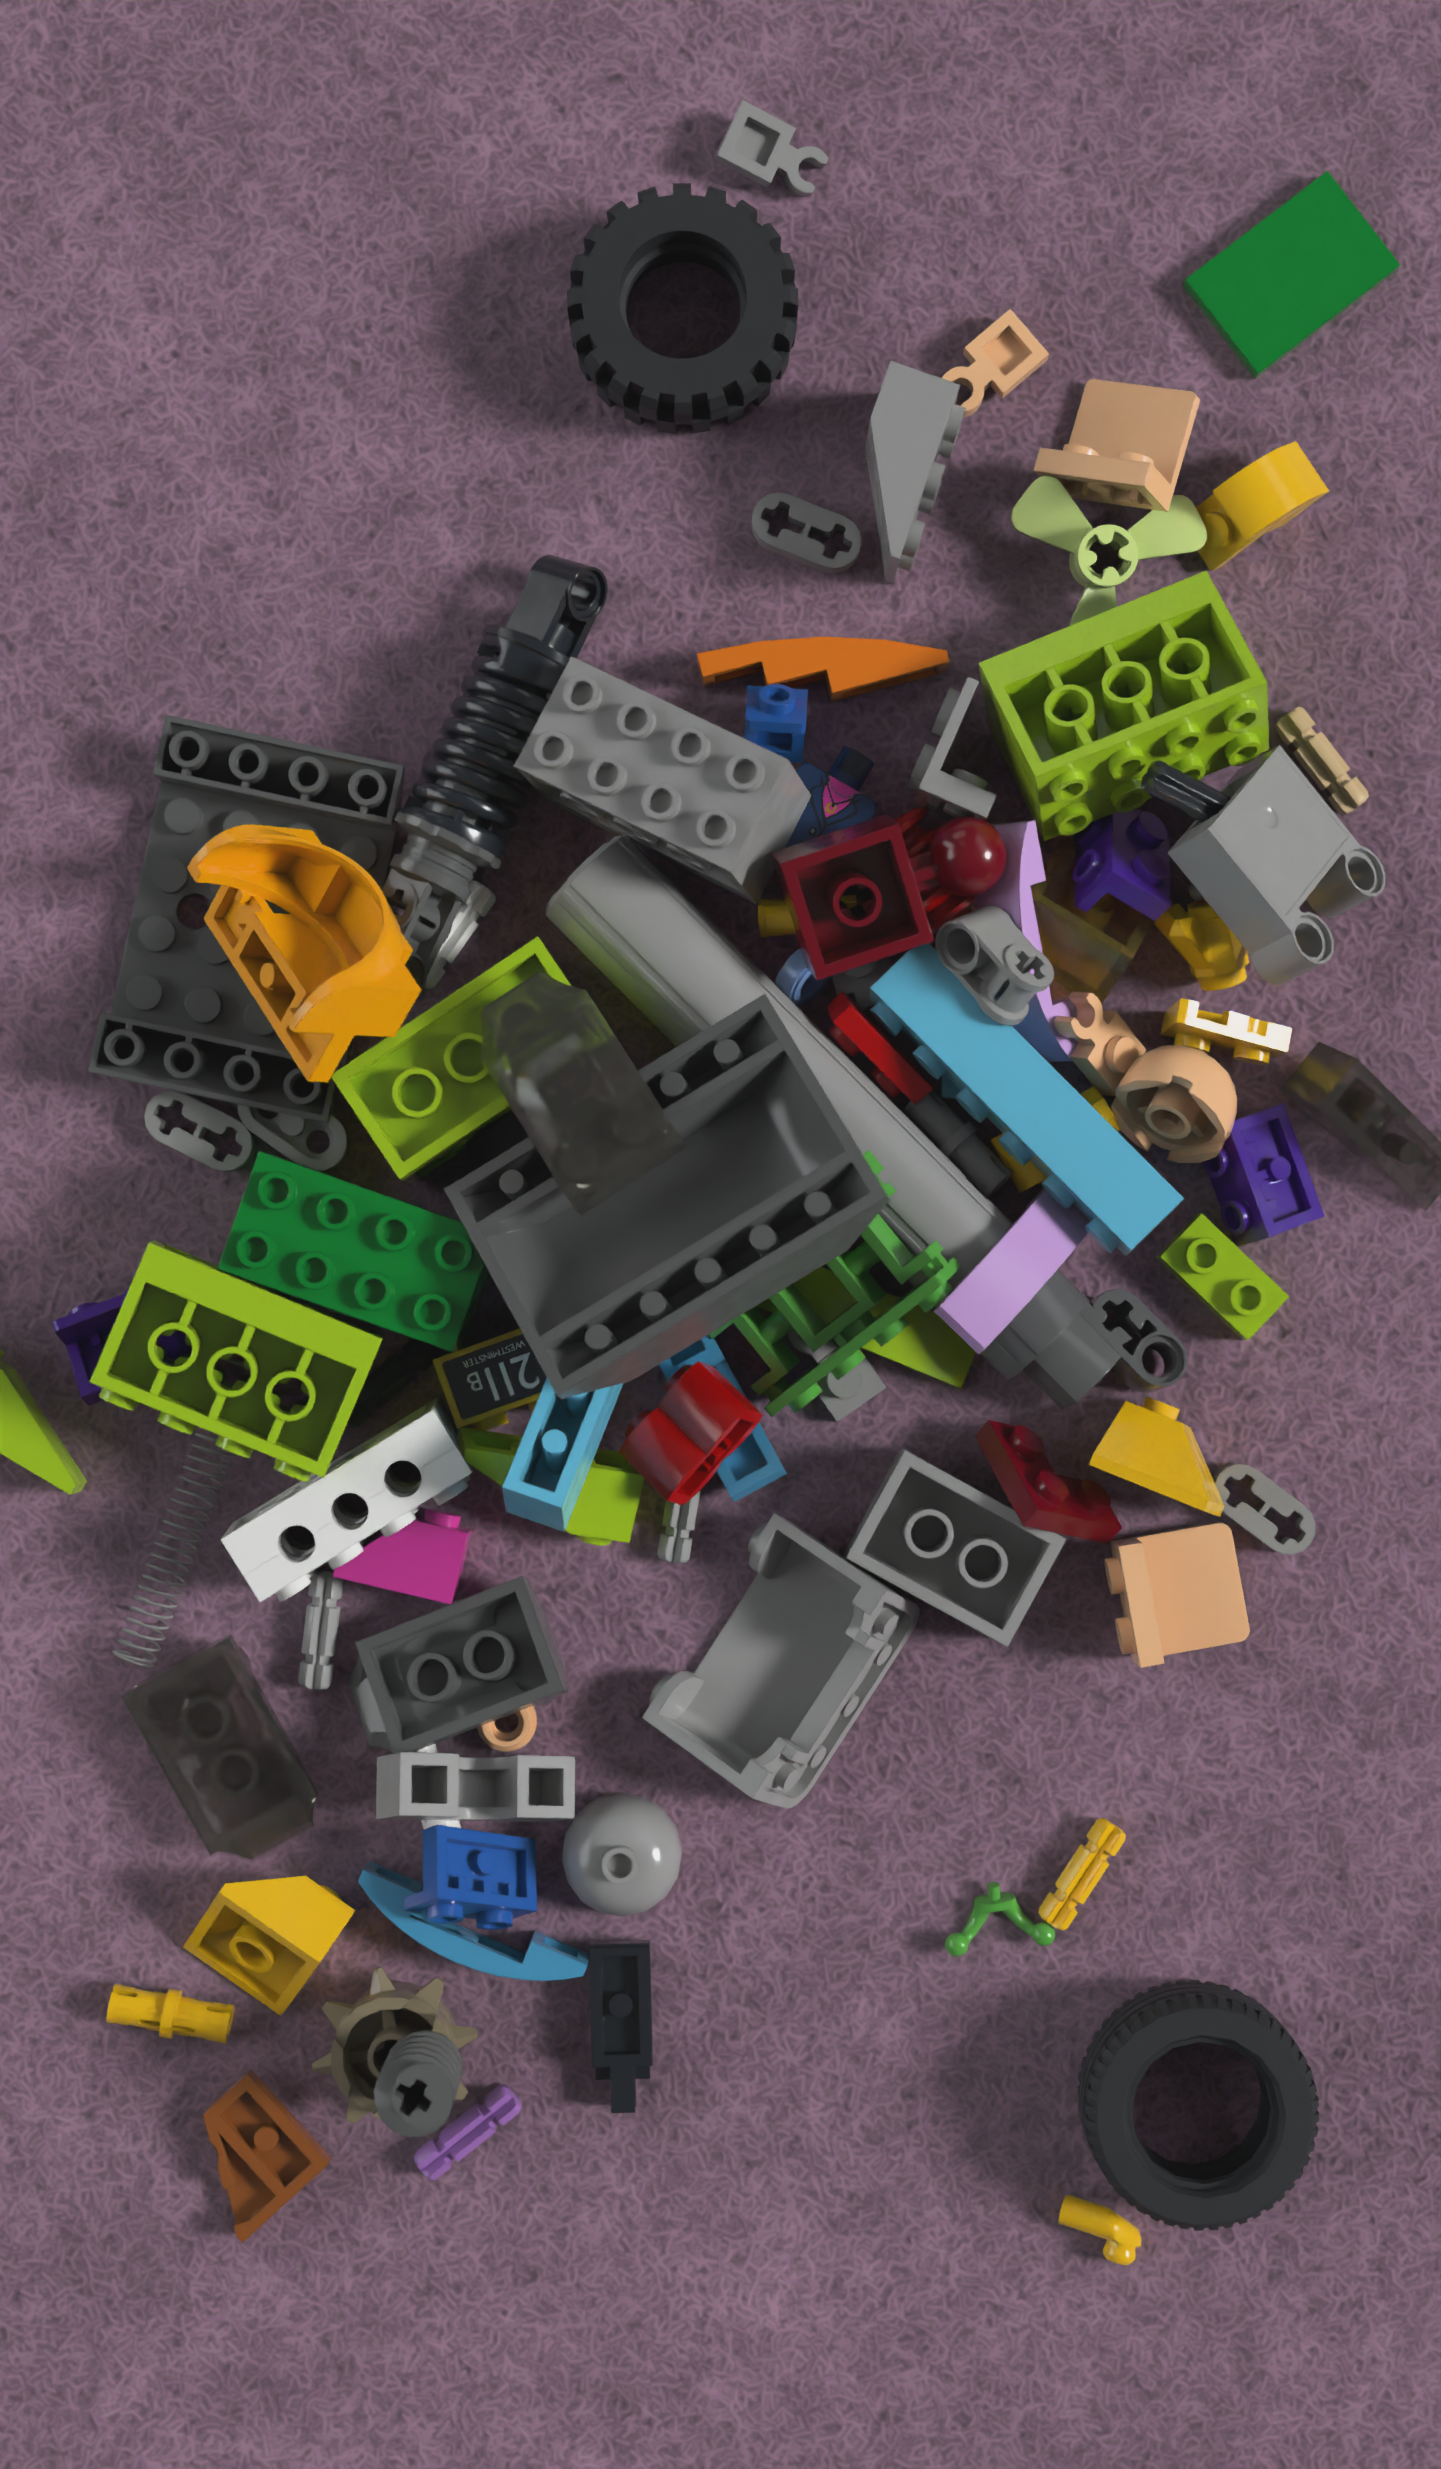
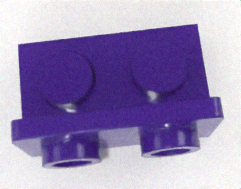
(1262, 1178)

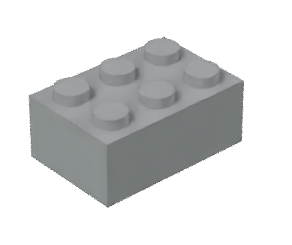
(953, 1547)

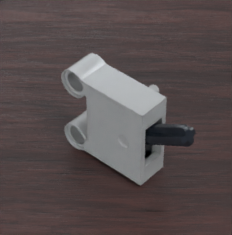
(1262, 853)

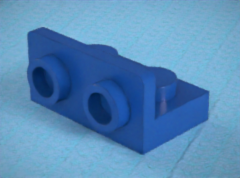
(475, 1877)

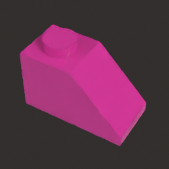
(417, 1560)

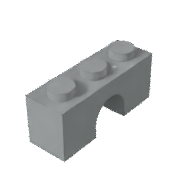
(475, 1788)

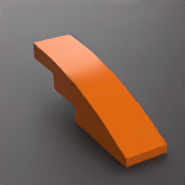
(846, 664)

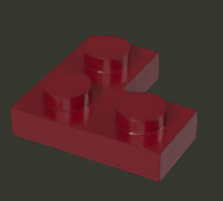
(1040, 1495)

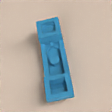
(542, 1961)

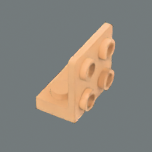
(1124, 445)

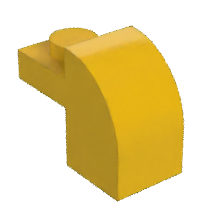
(1257, 502)

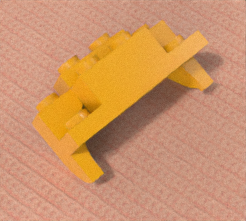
(325, 966)

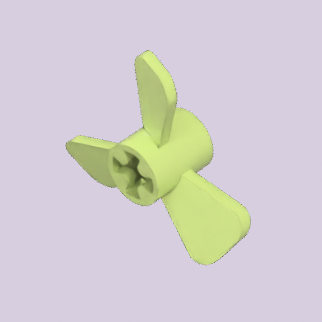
(1052, 517)

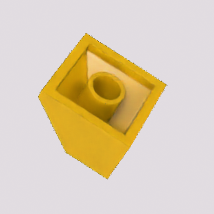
(1158, 1454)
(269, 1935)

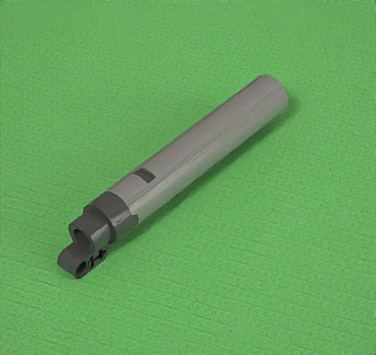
(693, 976)

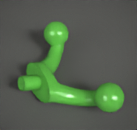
(996, 1901)

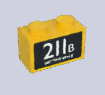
(490, 1380)

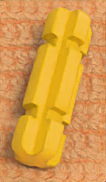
(1082, 1874)

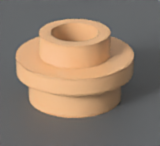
(510, 1740)

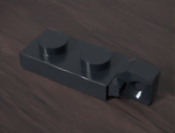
(621, 2017)

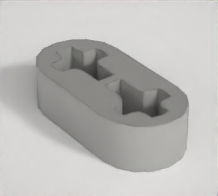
(811, 519)
(206, 1118)
(1271, 1497)

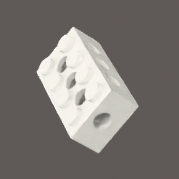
(282, 1567)

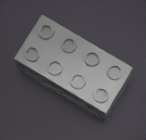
(663, 779)

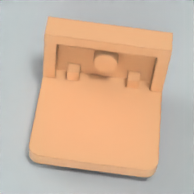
(1177, 1592)

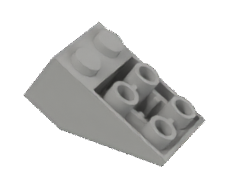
(906, 434)

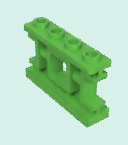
(853, 1326)

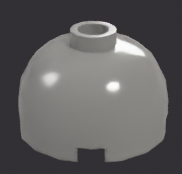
(621, 1854)

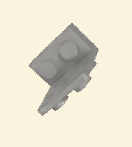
(946, 794)

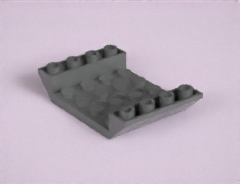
(178, 1001)

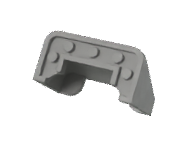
(786, 1667)

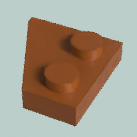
(260, 2152)

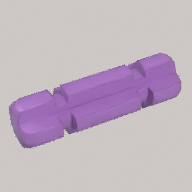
(467, 2132)

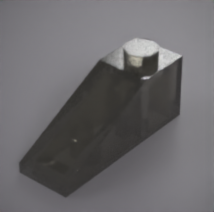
(1368, 1121)

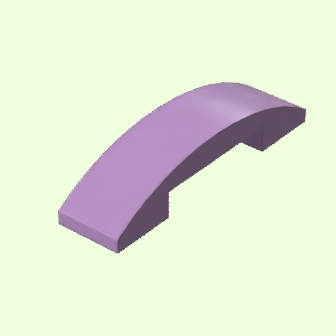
(1014, 896)
(1013, 1270)

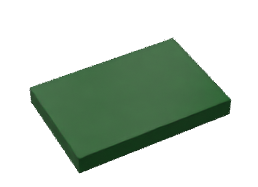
(1291, 274)

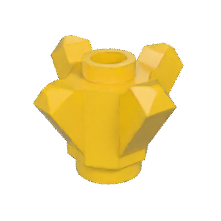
(1205, 944)

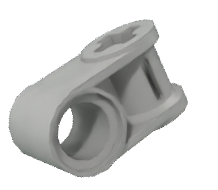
(994, 959)

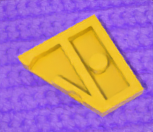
(1250, 1038)

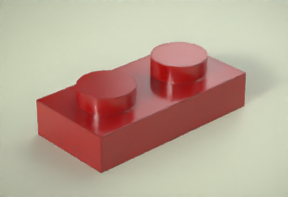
(893, 1068)

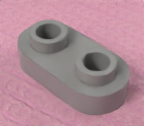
(291, 1137)

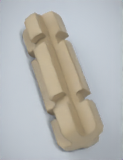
(1321, 761)

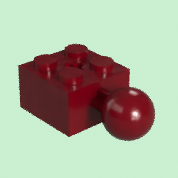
(889, 915)

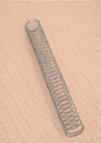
(122, 1654)

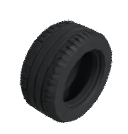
(1247, 2176)

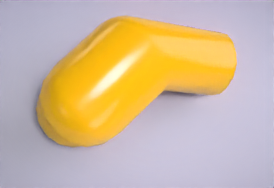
(1104, 2223)

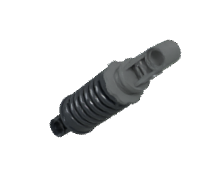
(477, 756)

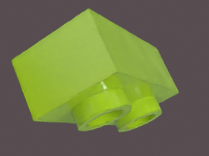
(1222, 1276)

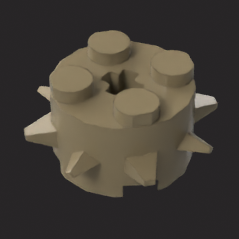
(377, 2016)

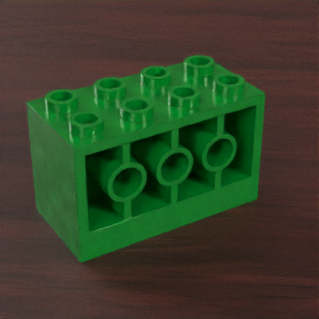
(356, 1252)

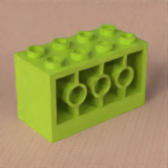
(1122, 690)
(427, 1084)
(226, 1317)

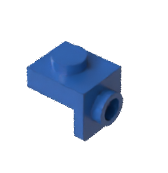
(777, 719)

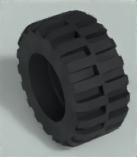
(667, 232)

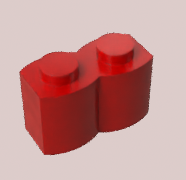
(689, 1432)

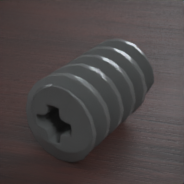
(415, 2108)

